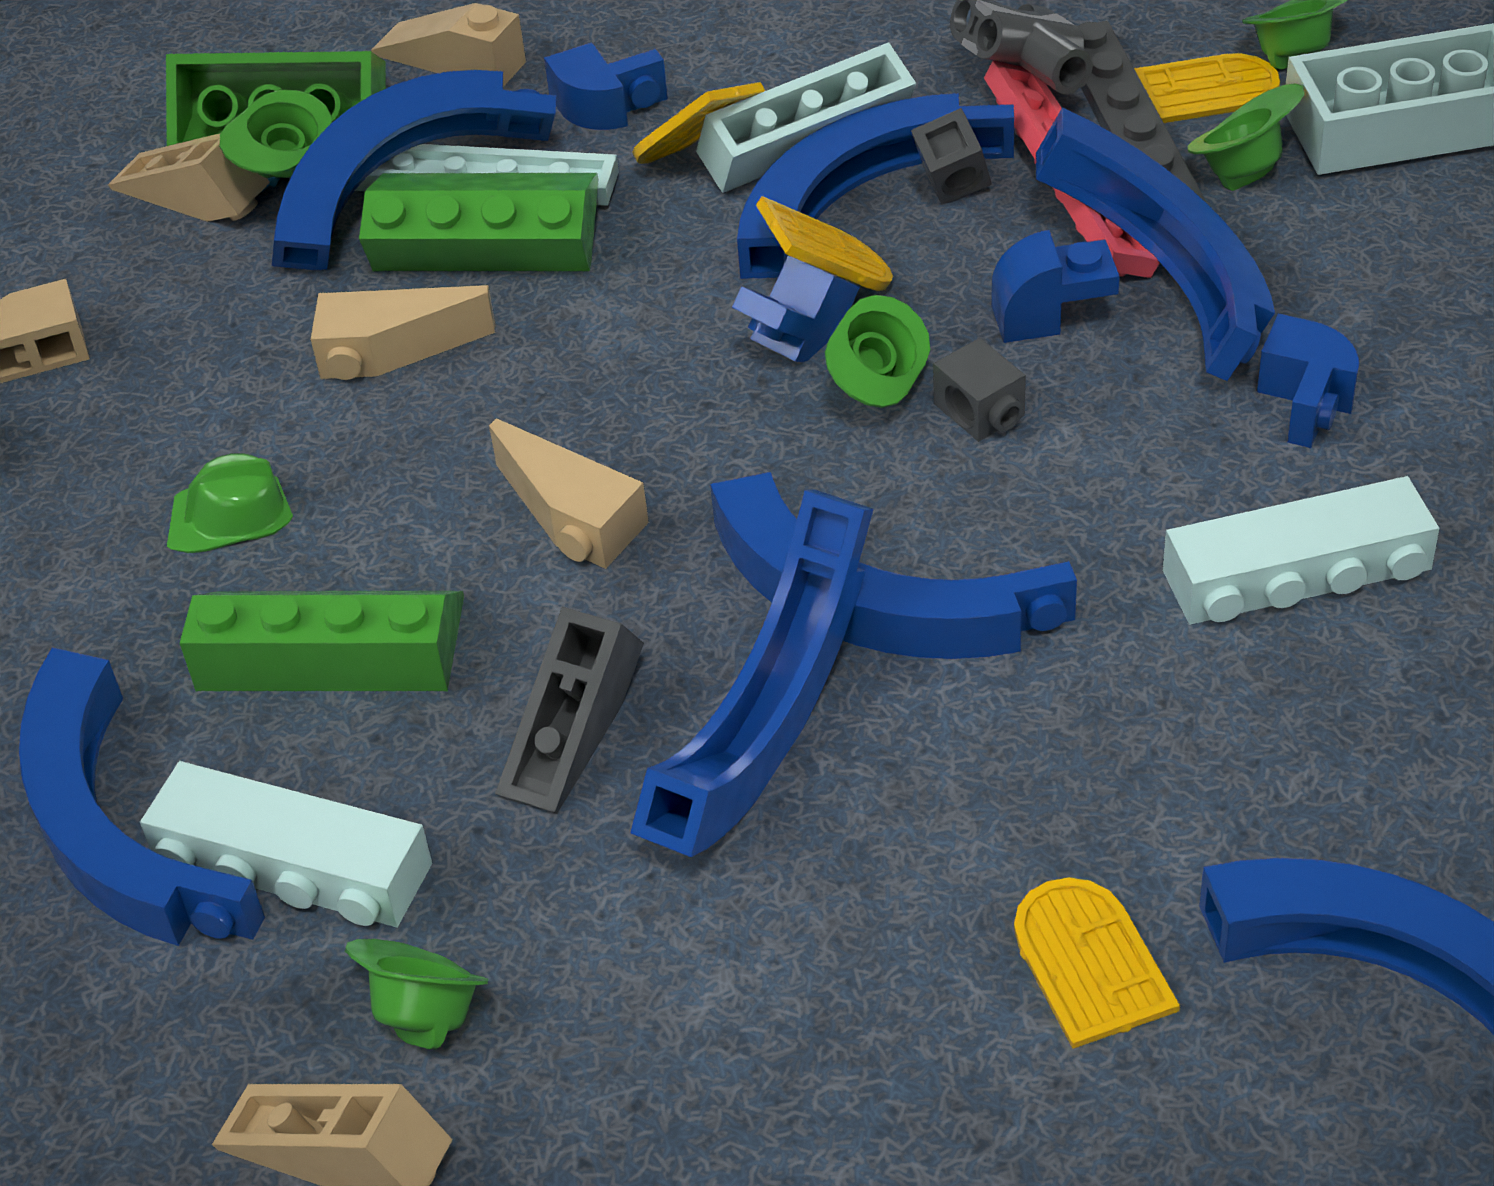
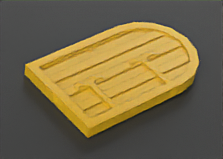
(1206, 85)
(687, 125)
(825, 246)
(1090, 960)

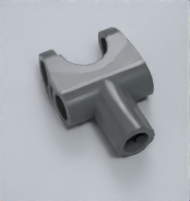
(1025, 37)

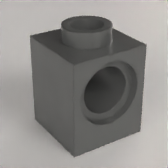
(951, 156)
(979, 389)

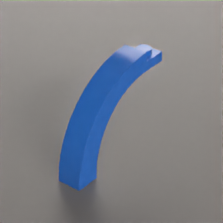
(382, 128)
(848, 155)
(1171, 225)
(893, 609)
(730, 761)
(132, 884)
(1355, 915)

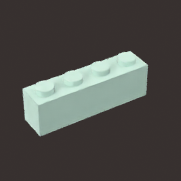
(753, 133)
(1299, 550)
(290, 843)

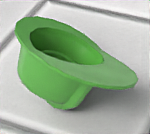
(1294, 29)
(275, 132)
(1249, 139)
(878, 351)
(227, 504)
(415, 989)

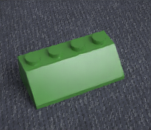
(215, 88)
(480, 221)
(321, 640)

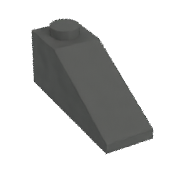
(569, 708)

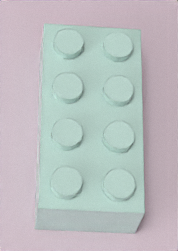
(1395, 99)

